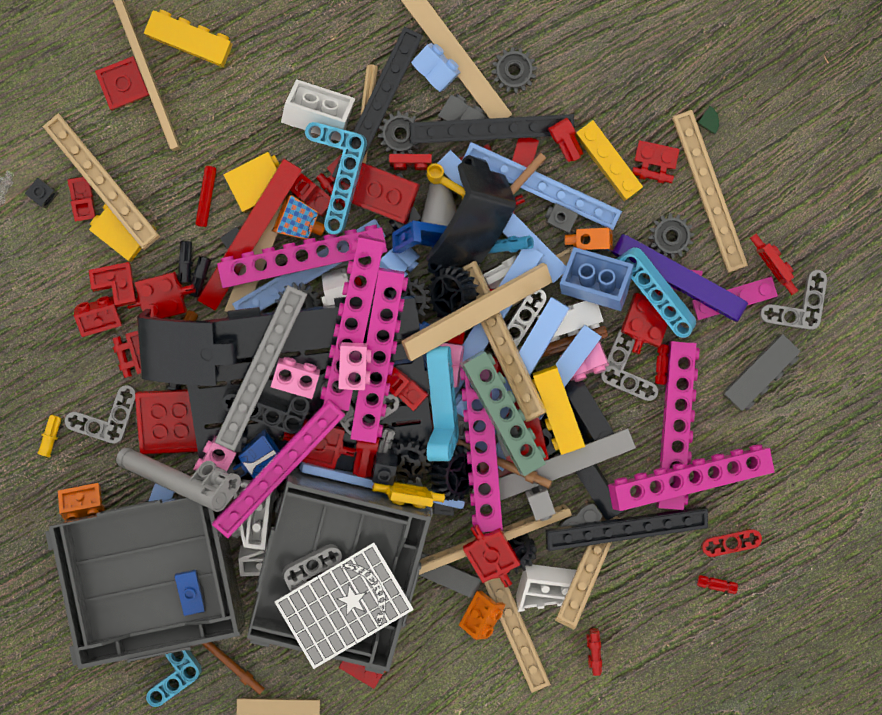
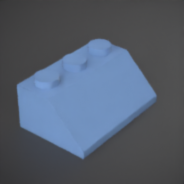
(596, 279)

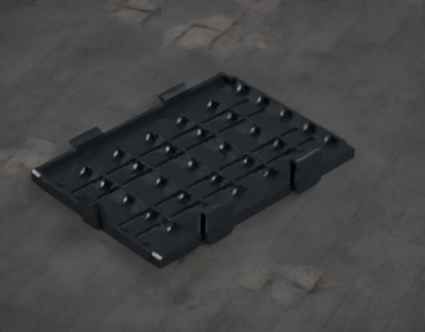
(310, 331)

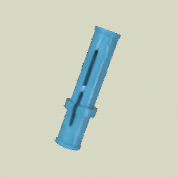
(513, 244)

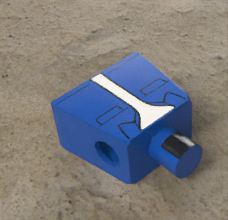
(256, 455)

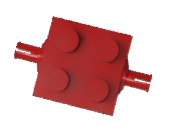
(770, 256)
(162, 295)
(644, 323)
(328, 449)
(491, 555)

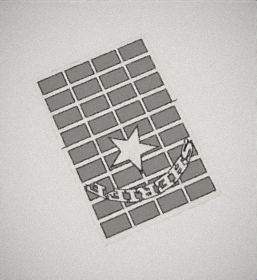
(343, 605)

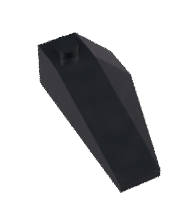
(587, 413)

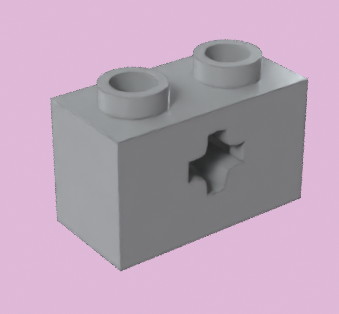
(540, 503)

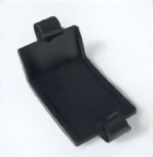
(478, 219)
(181, 351)

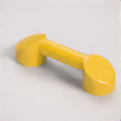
(435, 176)

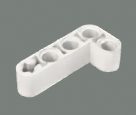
(522, 324)

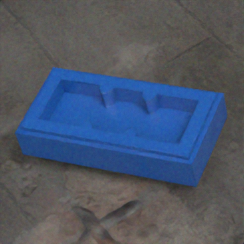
(190, 592)

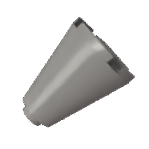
(439, 205)

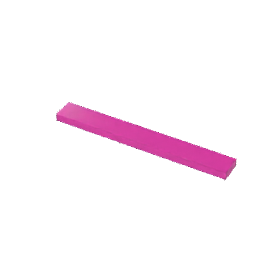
(278, 468)

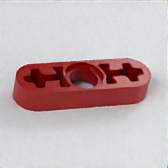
(747, 544)

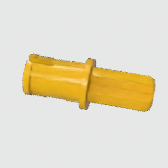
(49, 436)

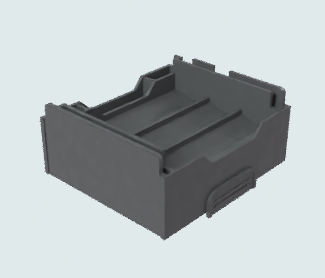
(351, 516)
(123, 585)

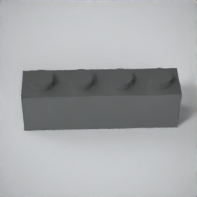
(761, 372)

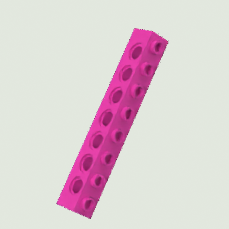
(373, 248)
(230, 278)
(386, 278)
(671, 414)
(760, 465)
(493, 520)

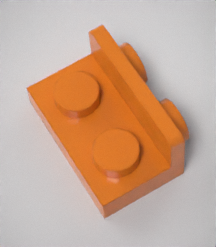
(80, 501)
(481, 616)

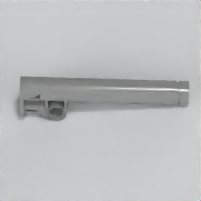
(206, 486)

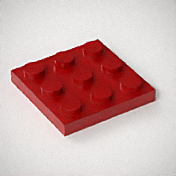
(165, 422)

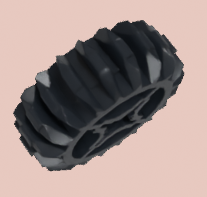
(451, 290)
(452, 476)

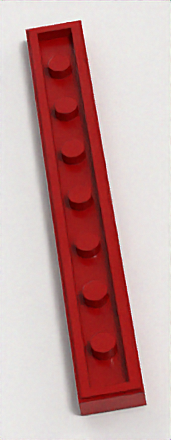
(252, 228)

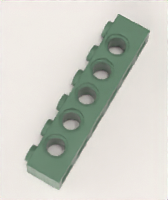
(524, 463)

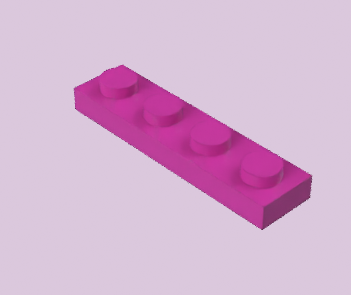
(750, 292)

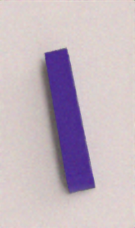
(687, 280)

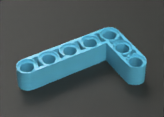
(343, 171)
(659, 302)
(443, 403)
(179, 674)

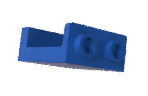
(416, 233)

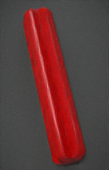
(205, 196)

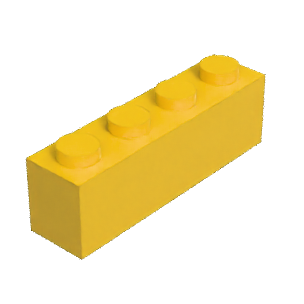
(188, 38)
(608, 160)
(558, 409)

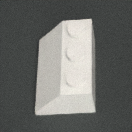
(316, 104)

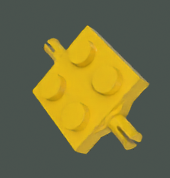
(406, 493)

